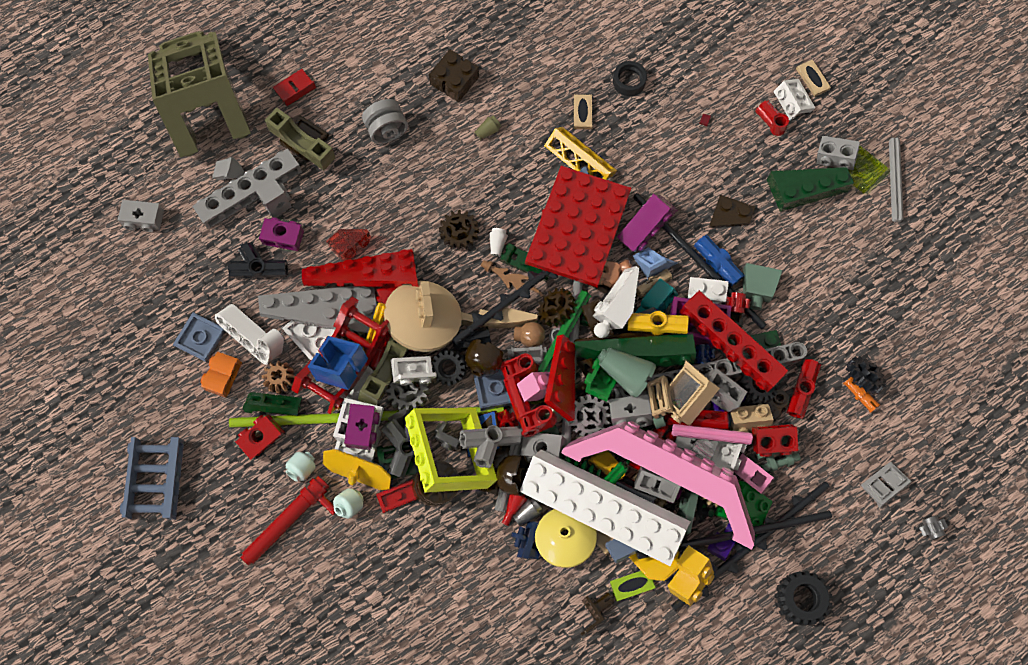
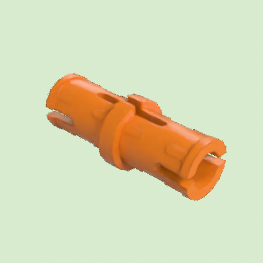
(861, 395)

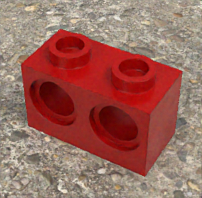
(775, 434)

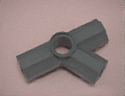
(397, 436)

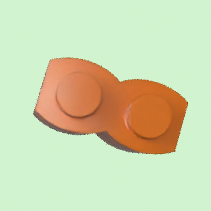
(220, 374)

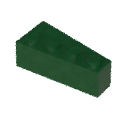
(806, 186)

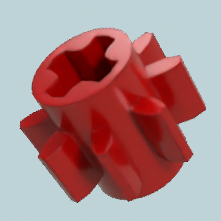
(738, 302)
(506, 419)

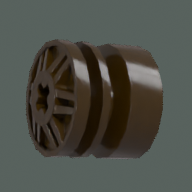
(435, 499)

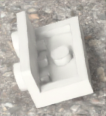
(412, 370)
(727, 455)

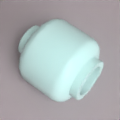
(300, 466)
(348, 503)

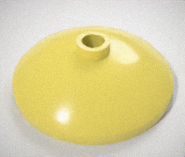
(564, 550)

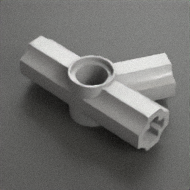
(487, 447)

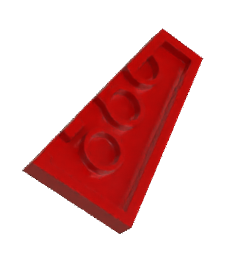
(561, 381)

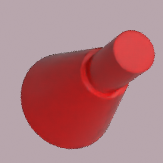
(513, 506)

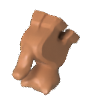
(613, 272)

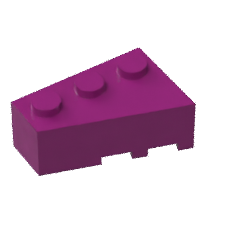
(647, 223)

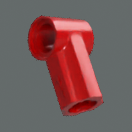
(772, 117)

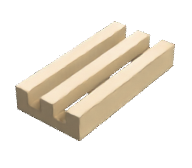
(666, 394)

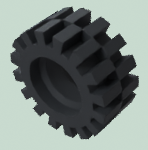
(457, 358)
(754, 395)

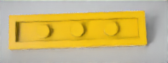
(580, 150)

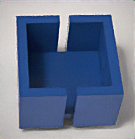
(343, 362)

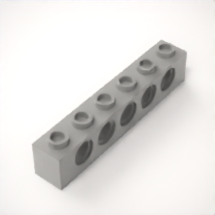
(242, 197)

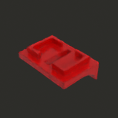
(302, 83)

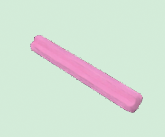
(712, 434)

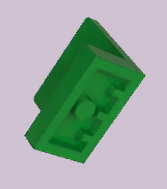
(756, 504)

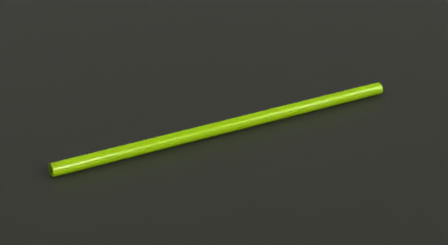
(319, 418)

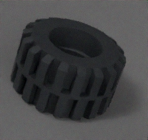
(820, 594)

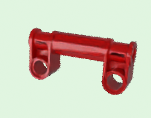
(529, 419)

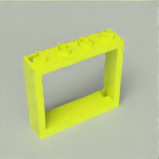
(423, 457)

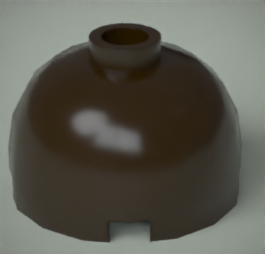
(483, 359)
(511, 474)

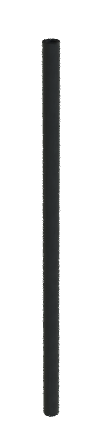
(699, 260)
(757, 529)

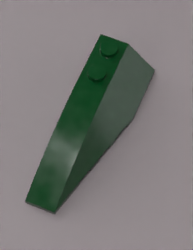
(660, 350)

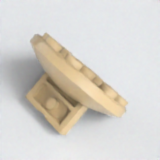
(422, 316)

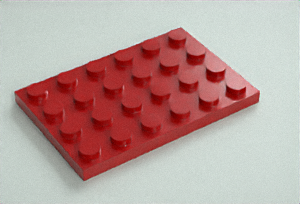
(578, 226)

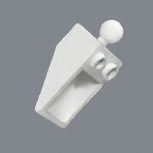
(618, 304)

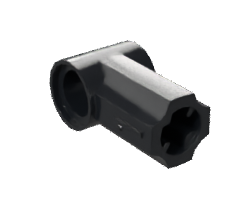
(480, 334)

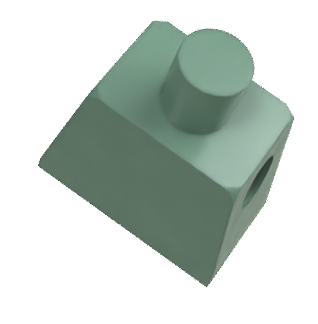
(759, 284)

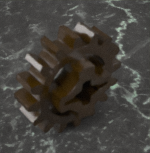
(456, 222)
(556, 307)

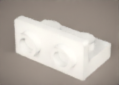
(793, 98)
(713, 289)

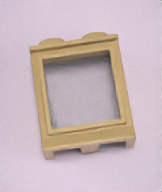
(690, 394)

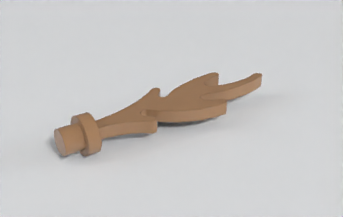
(515, 279)

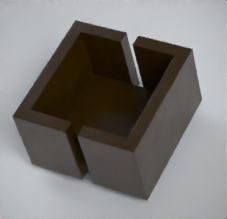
(456, 74)

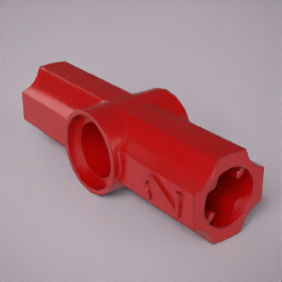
(800, 399)

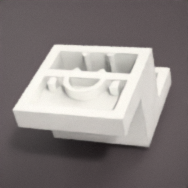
(340, 431)

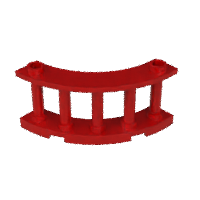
(347, 312)

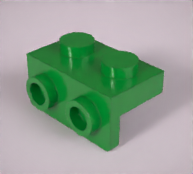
(599, 382)

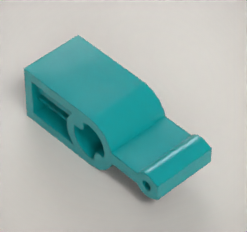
(659, 296)

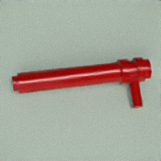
(308, 496)

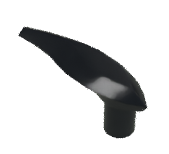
(702, 510)

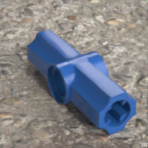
(719, 260)

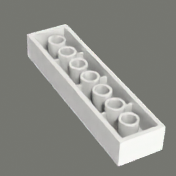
(605, 507)

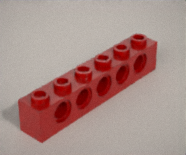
(744, 342)

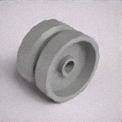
(384, 121)

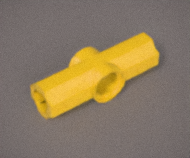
(670, 323)

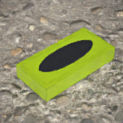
(631, 585)

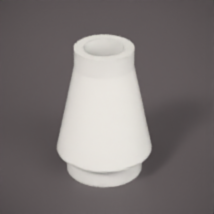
(497, 241)

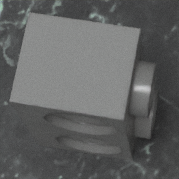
(837, 152)
(656, 485)

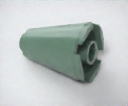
(627, 370)

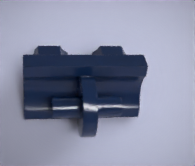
(524, 541)

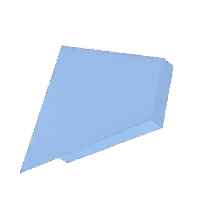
(651, 262)

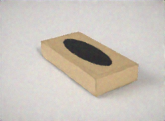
(813, 78)
(582, 111)

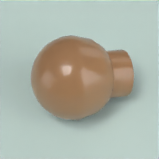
(530, 334)

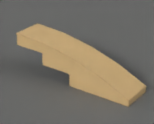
(510, 319)

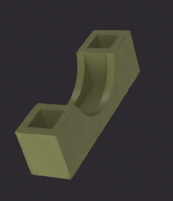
(313, 149)
(382, 376)

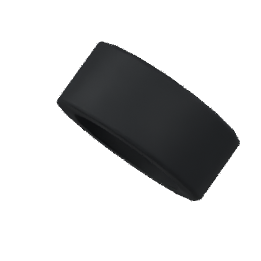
(629, 90)

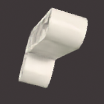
(258, 342)

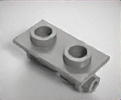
(537, 353)

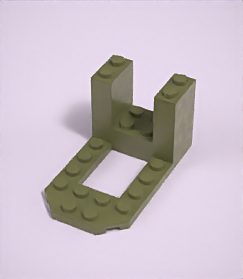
(193, 89)

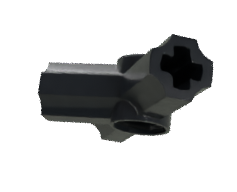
(252, 260)

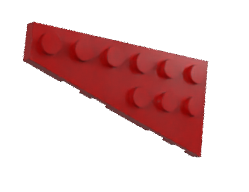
(369, 271)

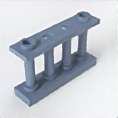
(169, 489)

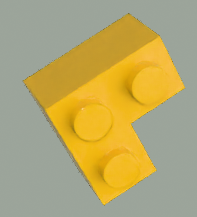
(693, 575)

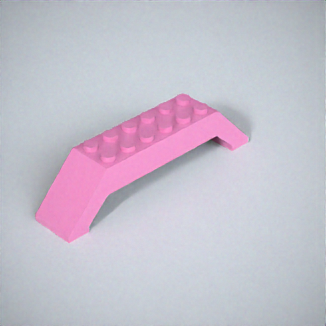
(675, 465)

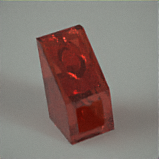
(344, 242)

